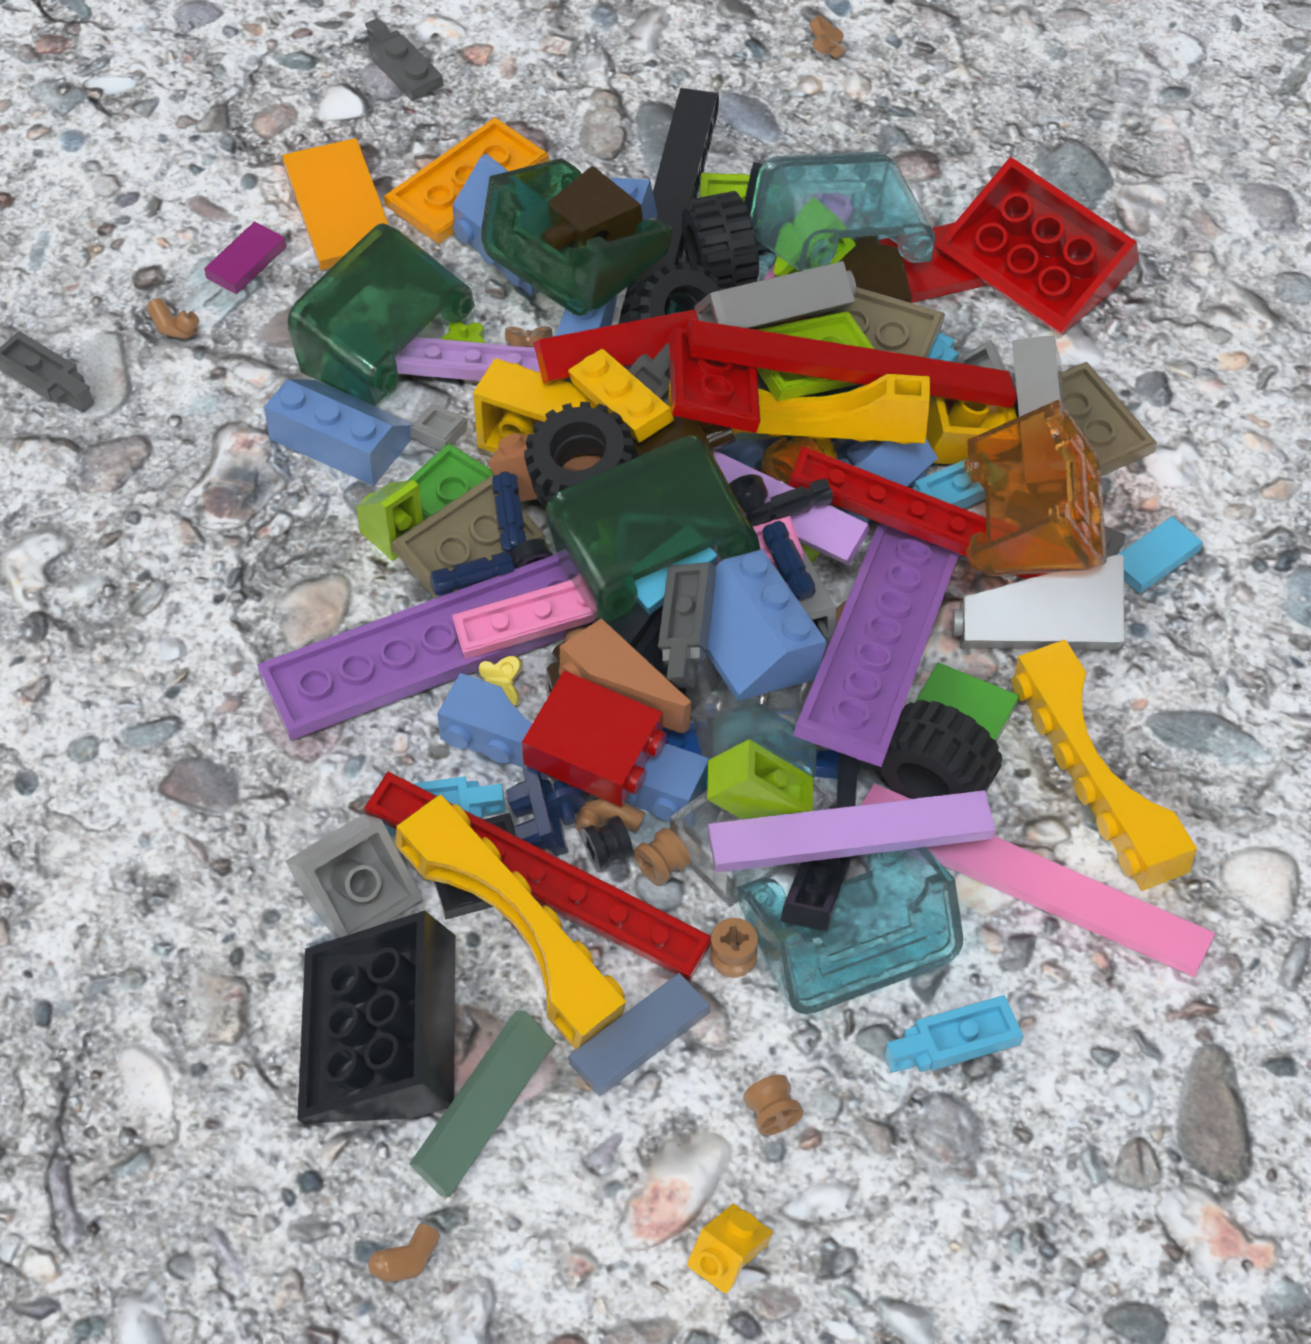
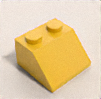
(956, 421)

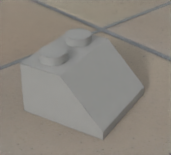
(355, 877)

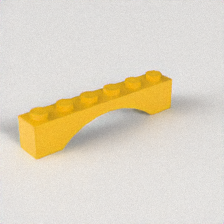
(884, 410)
(1146, 836)
(450, 852)

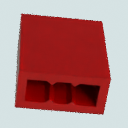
(594, 739)

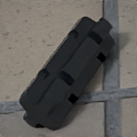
(792, 502)

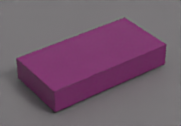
(245, 257)

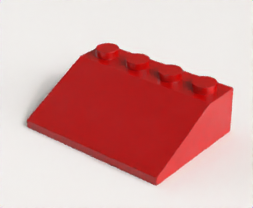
(1039, 247)

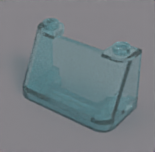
(817, 198)
(883, 931)

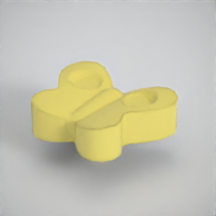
(503, 675)

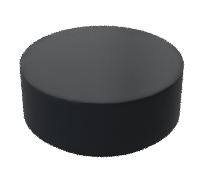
(749, 491)
(530, 552)

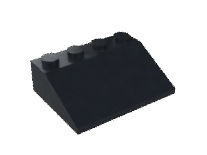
(379, 1023)

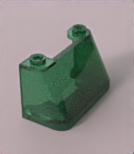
(576, 277)
(370, 310)
(645, 520)

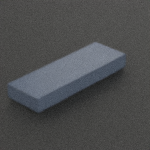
(639, 1034)

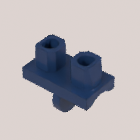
(548, 807)

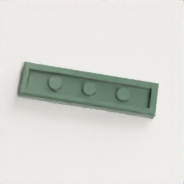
(482, 1103)

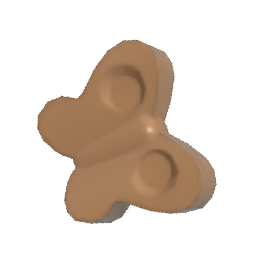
(827, 37)
(522, 338)

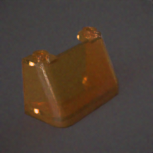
(1038, 496)

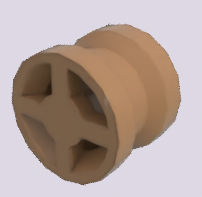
(662, 856)
(725, 955)
(773, 1104)

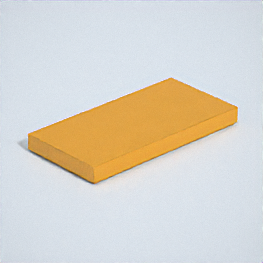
(429, 194)
(334, 197)

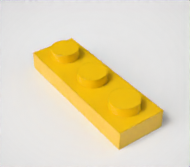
(614, 386)

